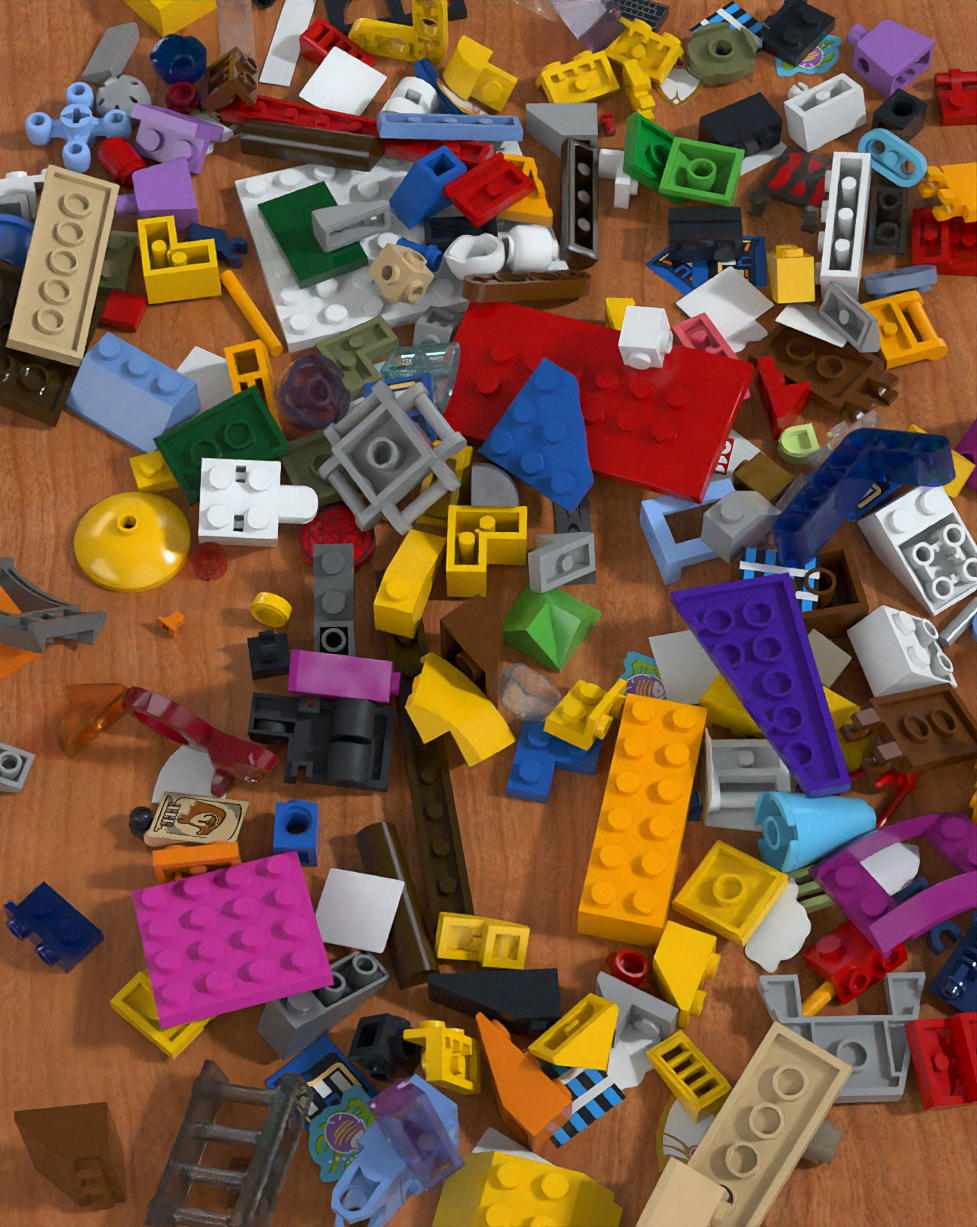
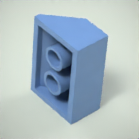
(131, 393)

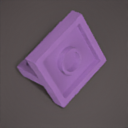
(173, 135)

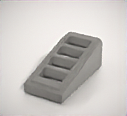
(350, 223)

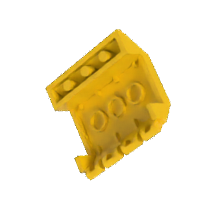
(522, 1192)

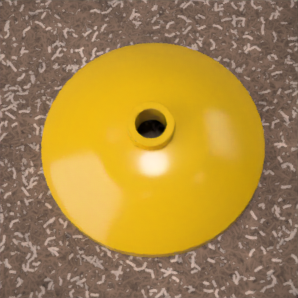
(136, 556)

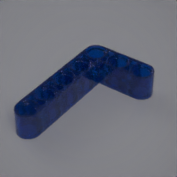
(847, 476)

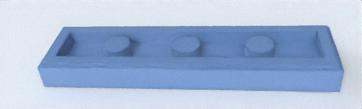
(449, 127)

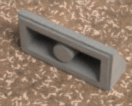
(112, 53)
(850, 319)

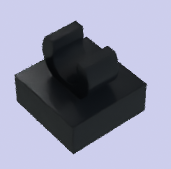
(269, 655)

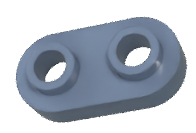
(913, 278)

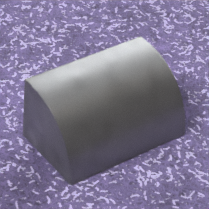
(492, 486)

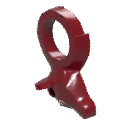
(227, 753)

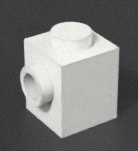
(645, 337)

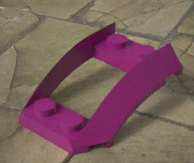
(868, 903)

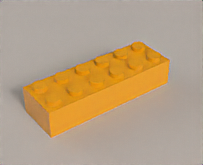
(642, 821)

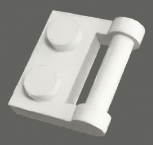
(744, 763)

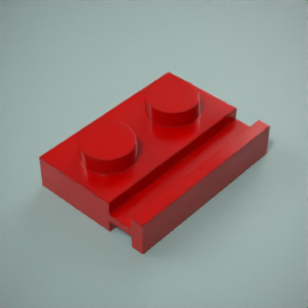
(488, 189)

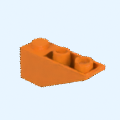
(525, 1096)

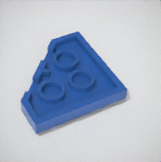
(545, 438)

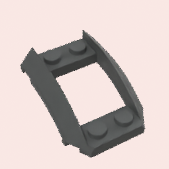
(42, 615)

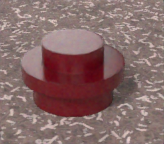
(182, 98)

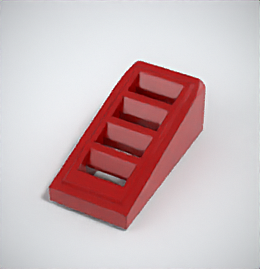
(321, 36)

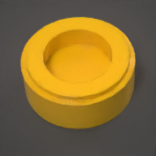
(270, 609)

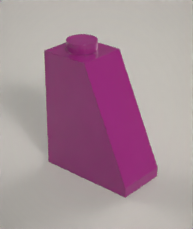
(342, 677)

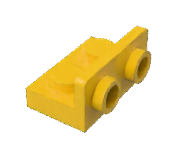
(653, 52)
(579, 81)
(586, 713)
(449, 1057)

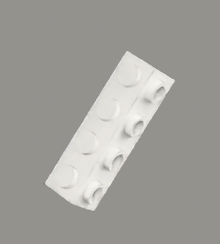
(845, 222)

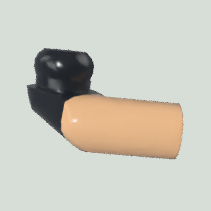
(140, 825)

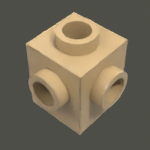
(401, 274)

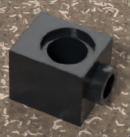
(901, 113)

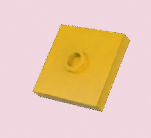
(730, 892)

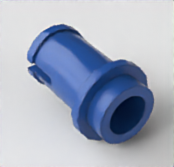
(431, 253)

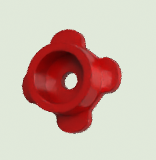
(629, 967)

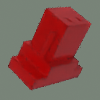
(607, 122)

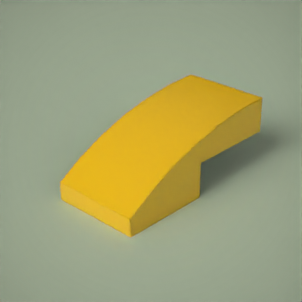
(481, 940)

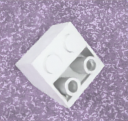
(899, 652)

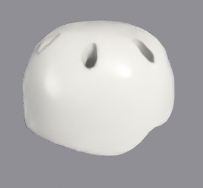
(475, 255)

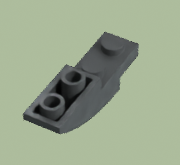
(334, 599)

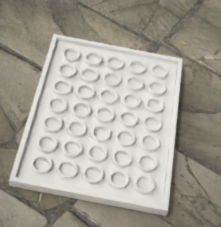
(353, 297)

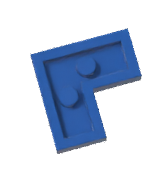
(539, 755)

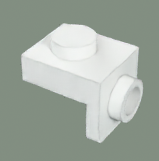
(611, 167)

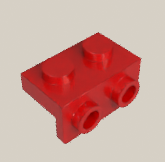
(850, 961)

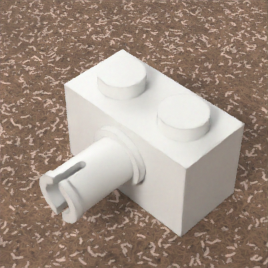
(824, 111)

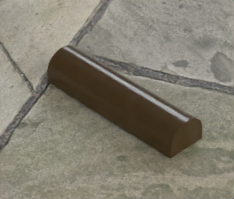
(311, 145)
(579, 205)
(408, 937)

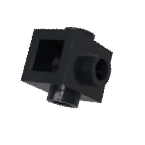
(381, 1048)

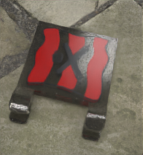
(798, 181)

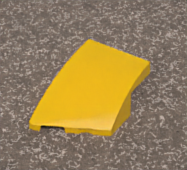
(449, 701)

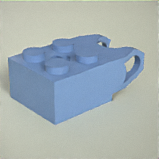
(378, 1176)

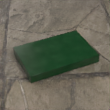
(291, 228)
(230, 430)

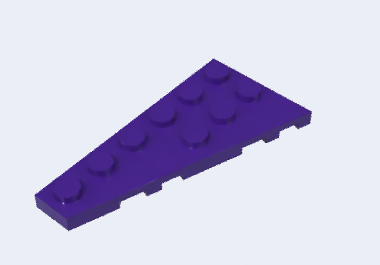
(765, 656)

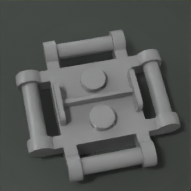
(390, 456)

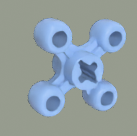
(77, 127)

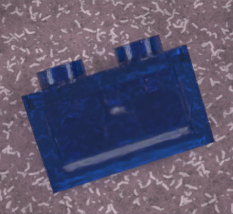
(53, 926)

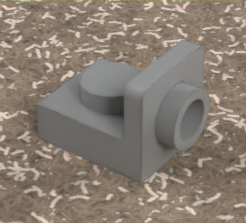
(436, 326)

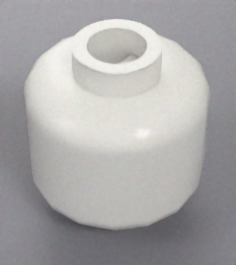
(529, 249)

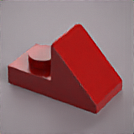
(780, 401)

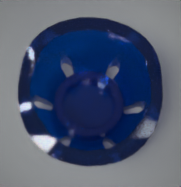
(177, 50)

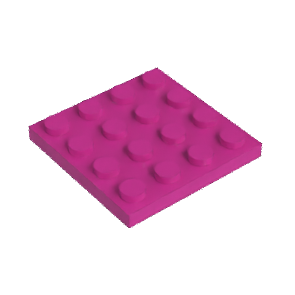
(231, 939)

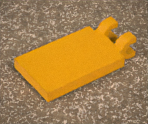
(955, 188)

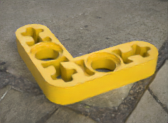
(414, 37)

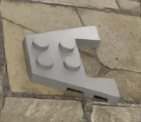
(869, 1043)

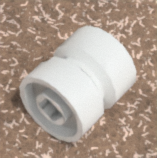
(412, 96)

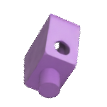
(889, 55)
(162, 192)

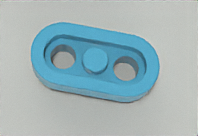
(892, 161)

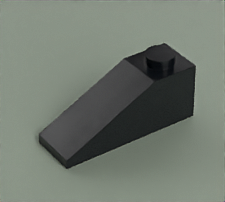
(519, 999)

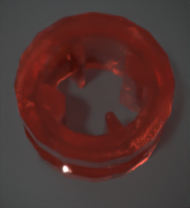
(210, 571)

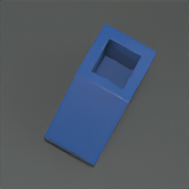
(422, 188)

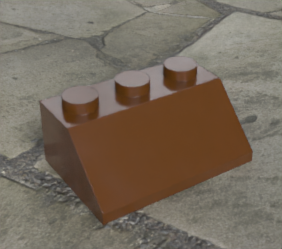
(77, 1151)

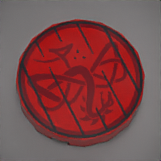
(336, 526)

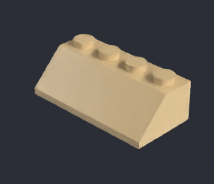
(685, 1200)

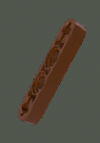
(526, 286)

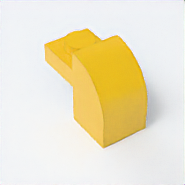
(472, 75)

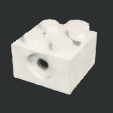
(249, 499)

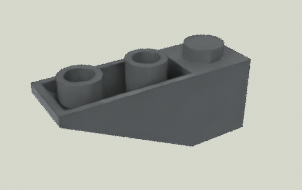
(304, 1018)

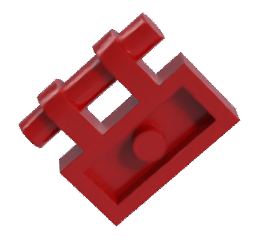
(956, 104)

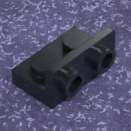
(795, 31)

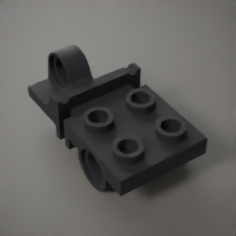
(333, 742)

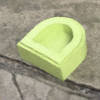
(797, 443)

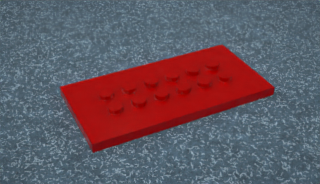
(641, 425)

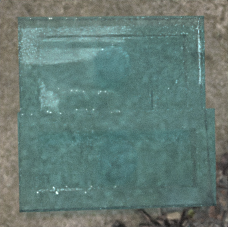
(437, 359)

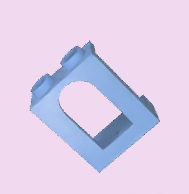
(667, 554)

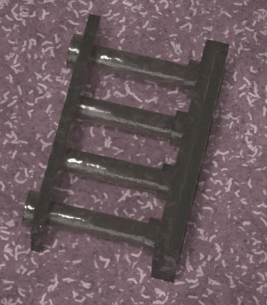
(273, 1152)

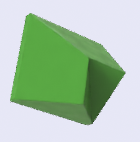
(702, 171)
(548, 626)

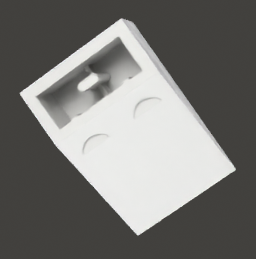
(925, 546)

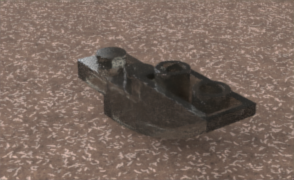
(887, 210)

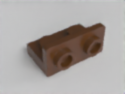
(230, 76)

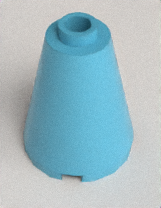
(808, 829)

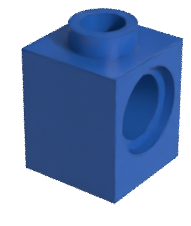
(293, 815)

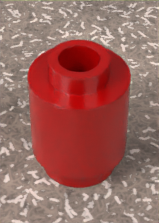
(120, 160)

